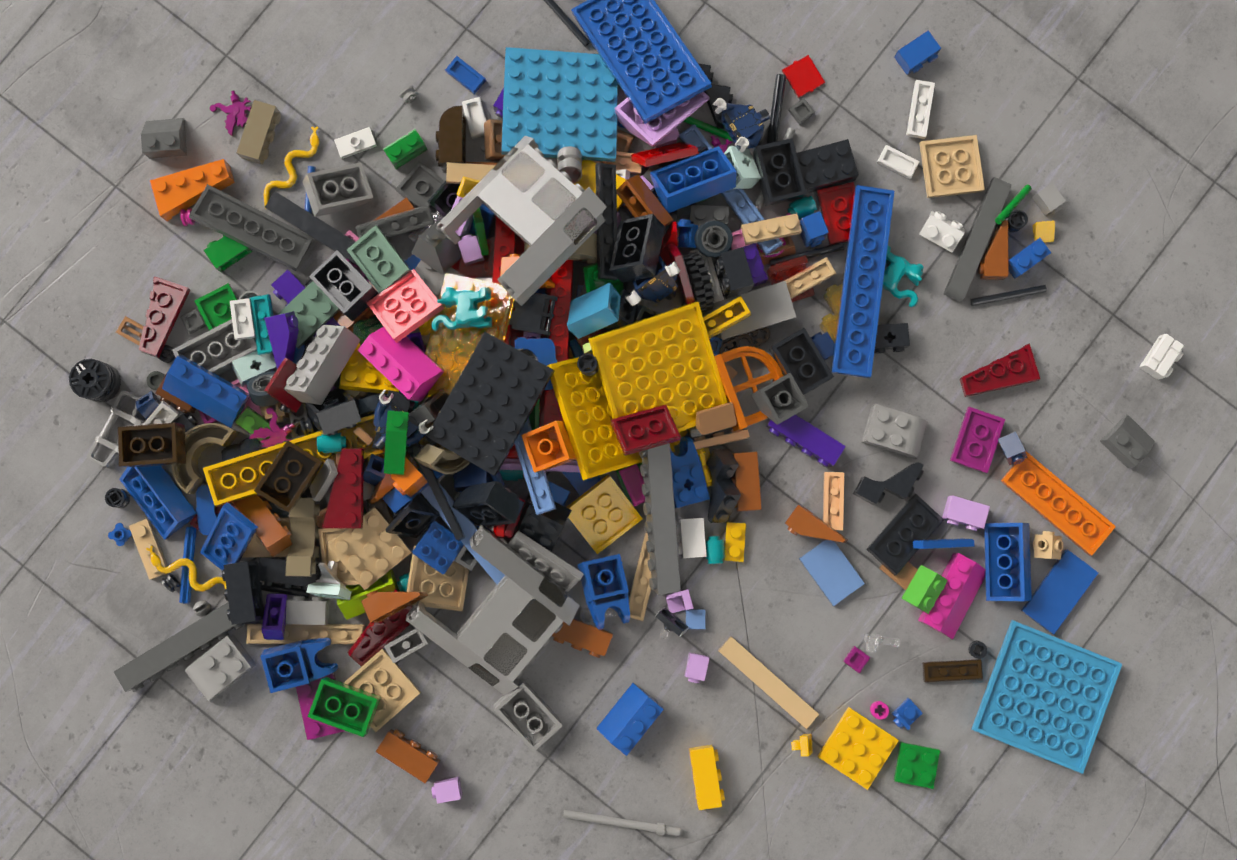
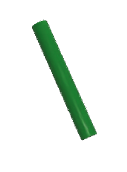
(707, 127)
(1013, 204)

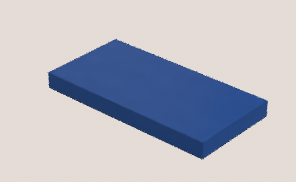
(228, 537)
(1059, 591)

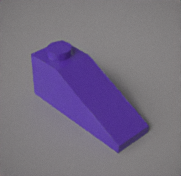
(283, 335)

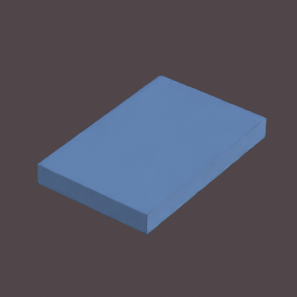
(831, 571)

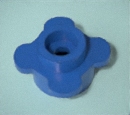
(120, 540)

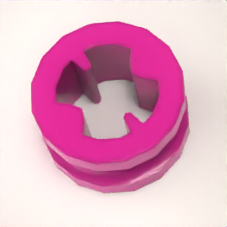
(185, 217)
(874, 705)

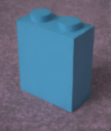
(594, 311)

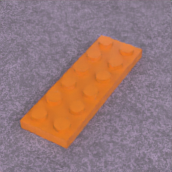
(1058, 504)

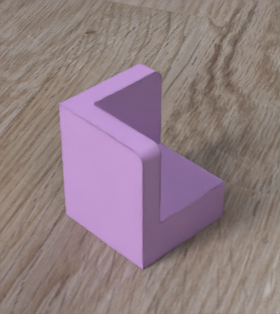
(679, 601)

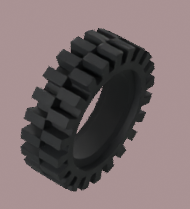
(699, 281)

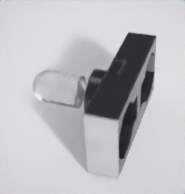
(671, 623)

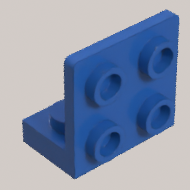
(438, 547)

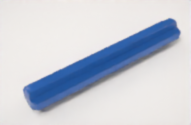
(189, 550)

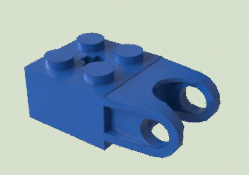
(688, 475)
(608, 593)
(302, 661)

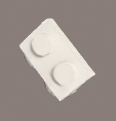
(942, 231)

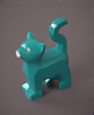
(896, 270)
(467, 311)

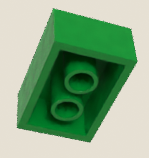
(344, 706)

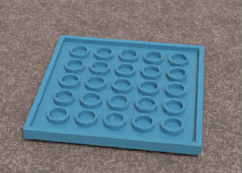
(560, 102)
(1047, 696)

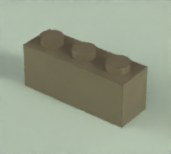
(258, 132)

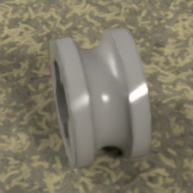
(408, 94)

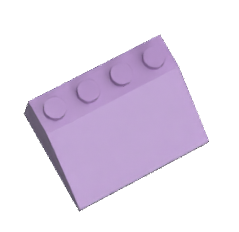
(661, 126)

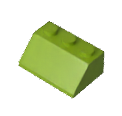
(354, 606)

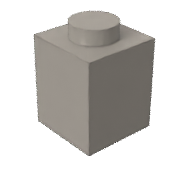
(1049, 200)

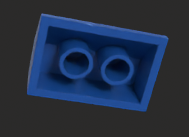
(629, 719)

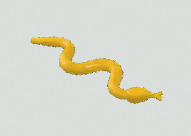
(314, 141)
(156, 561)

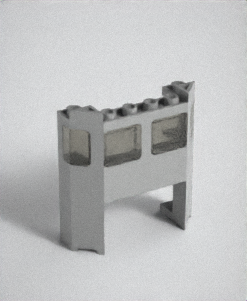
(539, 208)
(509, 623)

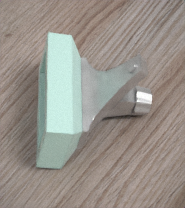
(329, 585)

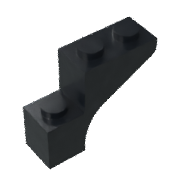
(714, 93)
(899, 485)
(723, 491)

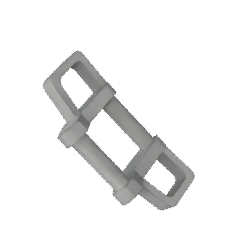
(102, 438)

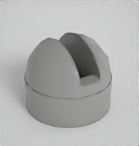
(203, 612)

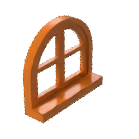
(730, 391)

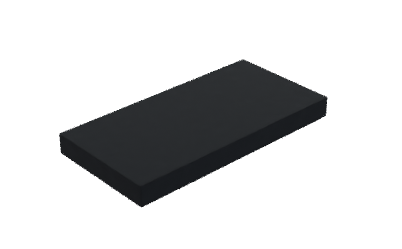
(895, 542)

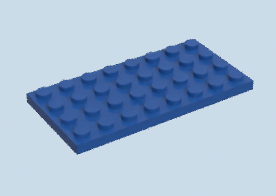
(642, 54)

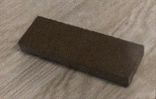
(952, 670)

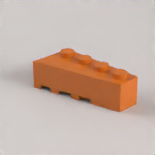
(185, 187)

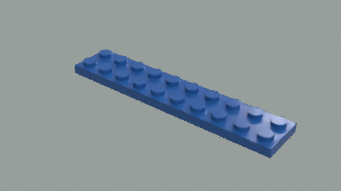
(863, 281)

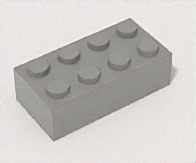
(216, 348)
(322, 364)

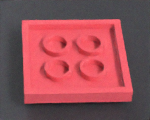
(405, 305)

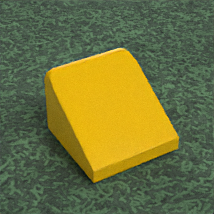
(1044, 230)

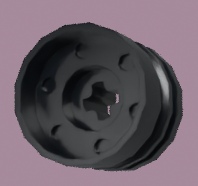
(105, 382)

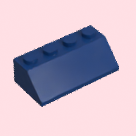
(693, 179)
(205, 390)
(158, 498)
(1007, 562)

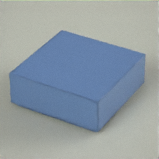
(695, 618)

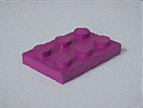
(977, 440)
(306, 695)

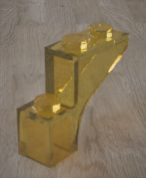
(830, 321)

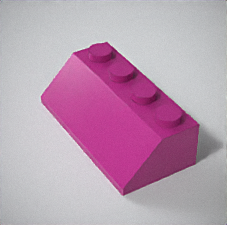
(401, 363)
(950, 608)

